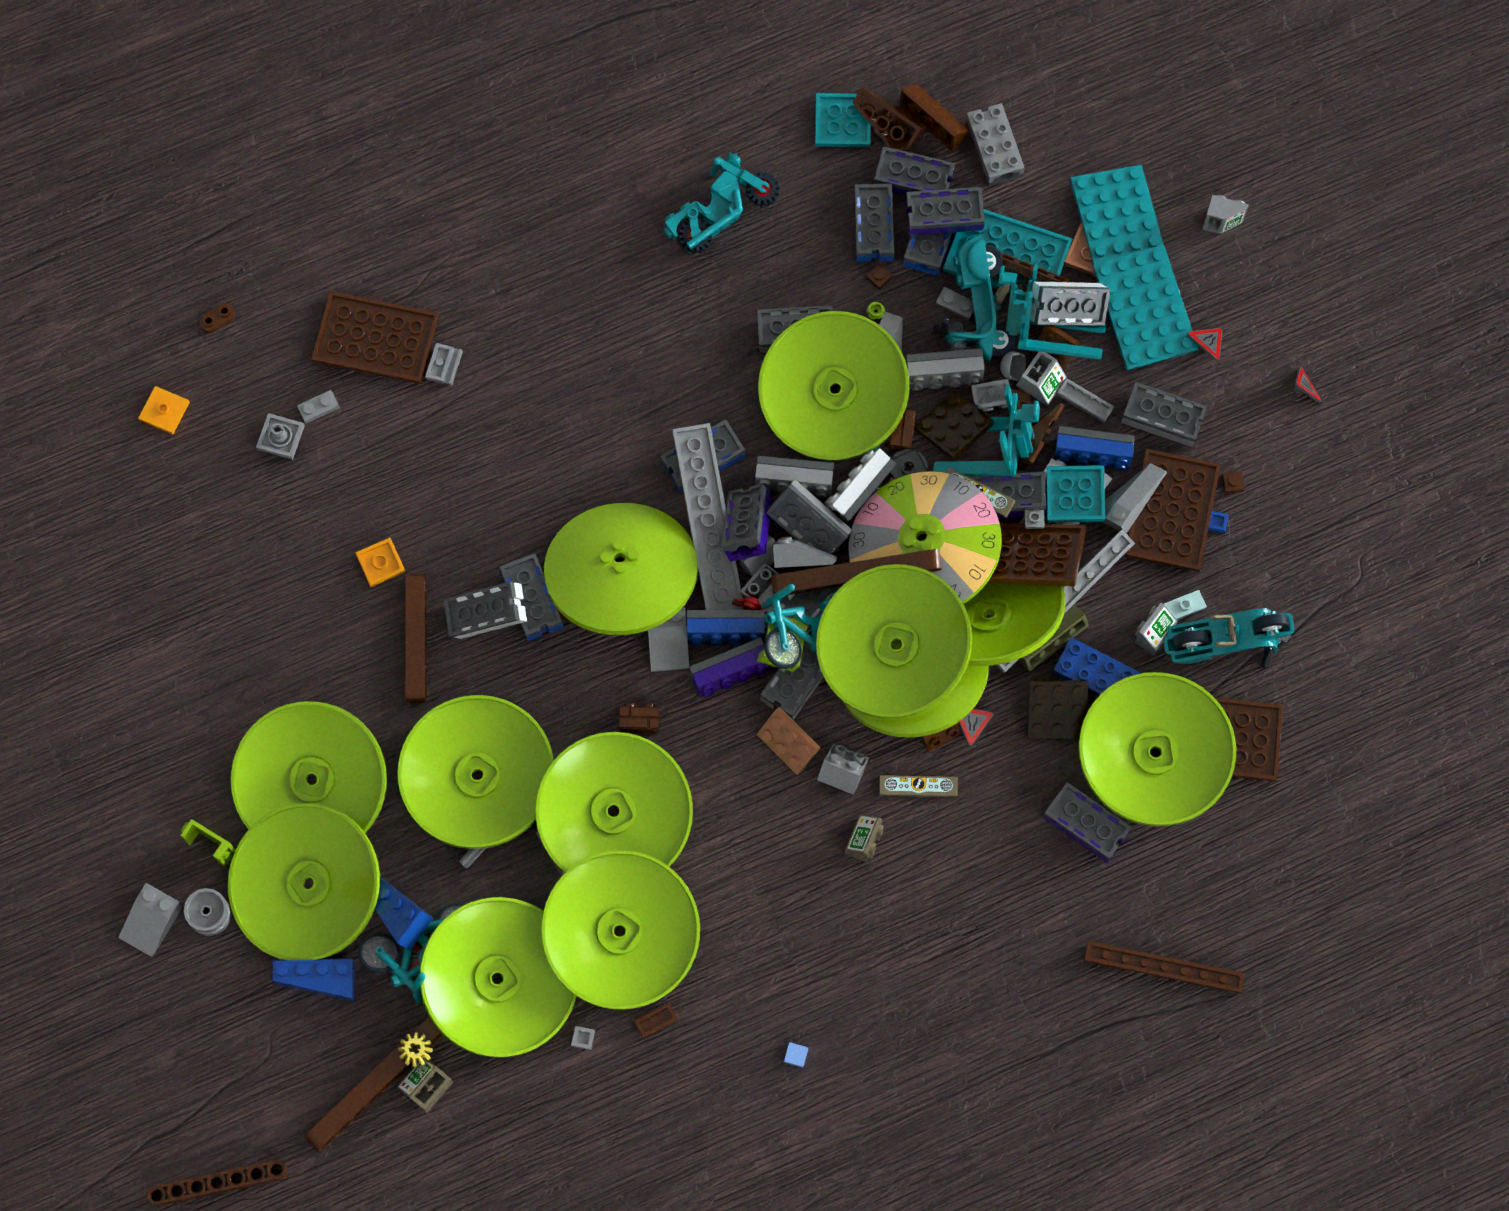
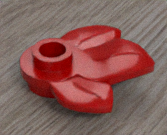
(748, 603)

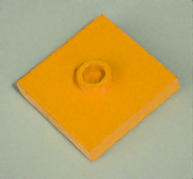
(164, 410)
(380, 562)

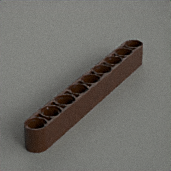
(838, 575)
(367, 1091)

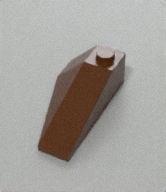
(894, 125)
(1041, 431)

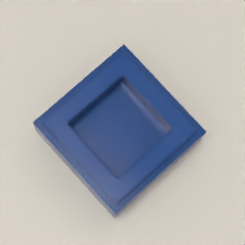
(1218, 522)

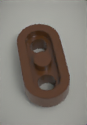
(218, 319)

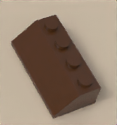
(939, 121)

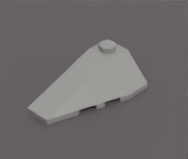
(1130, 499)

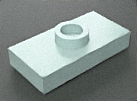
(1186, 605)

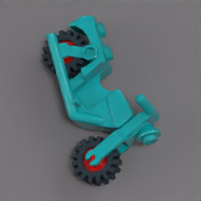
(724, 205)

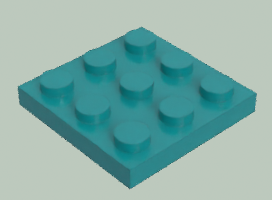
(840, 122)
(1075, 494)

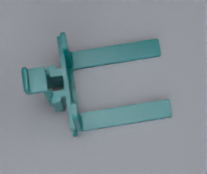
(1019, 321)
(1018, 441)

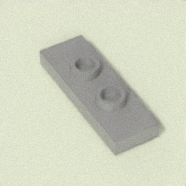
(1085, 400)

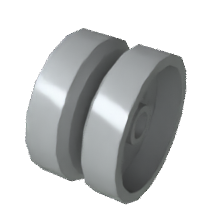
(218, 915)

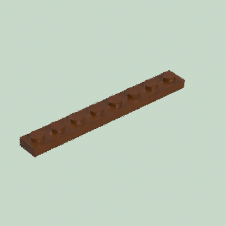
(1164, 967)

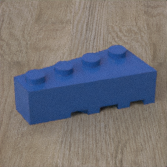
(401, 915)
(323, 977)

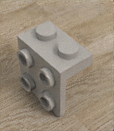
(989, 394)

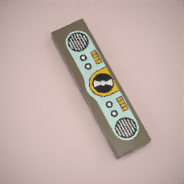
(1001, 503)
(918, 786)

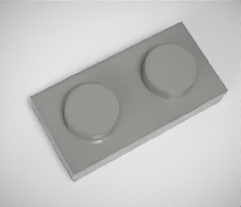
(955, 303)
(318, 406)

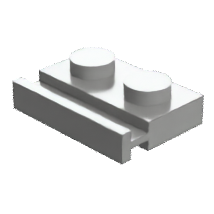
(443, 364)

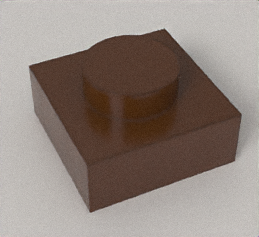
(878, 276)
(1233, 482)

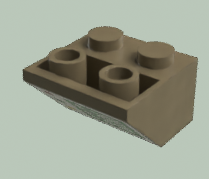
(863, 838)
(425, 1085)

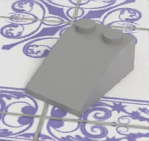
(797, 553)
(669, 644)
(150, 919)

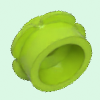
(875, 306)

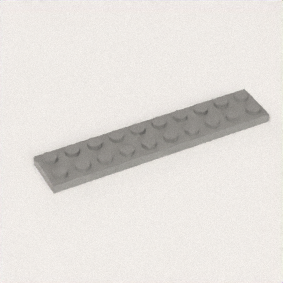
(706, 515)

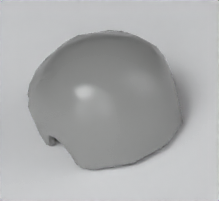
(1013, 365)

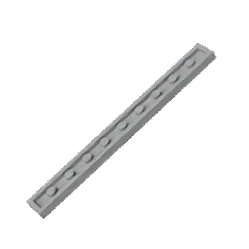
(1091, 573)

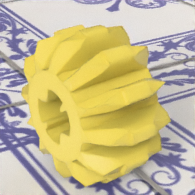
(419, 1043)

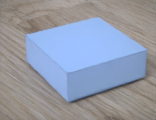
(796, 1055)

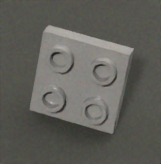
(280, 436)

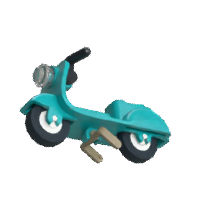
(975, 267)
(1227, 634)

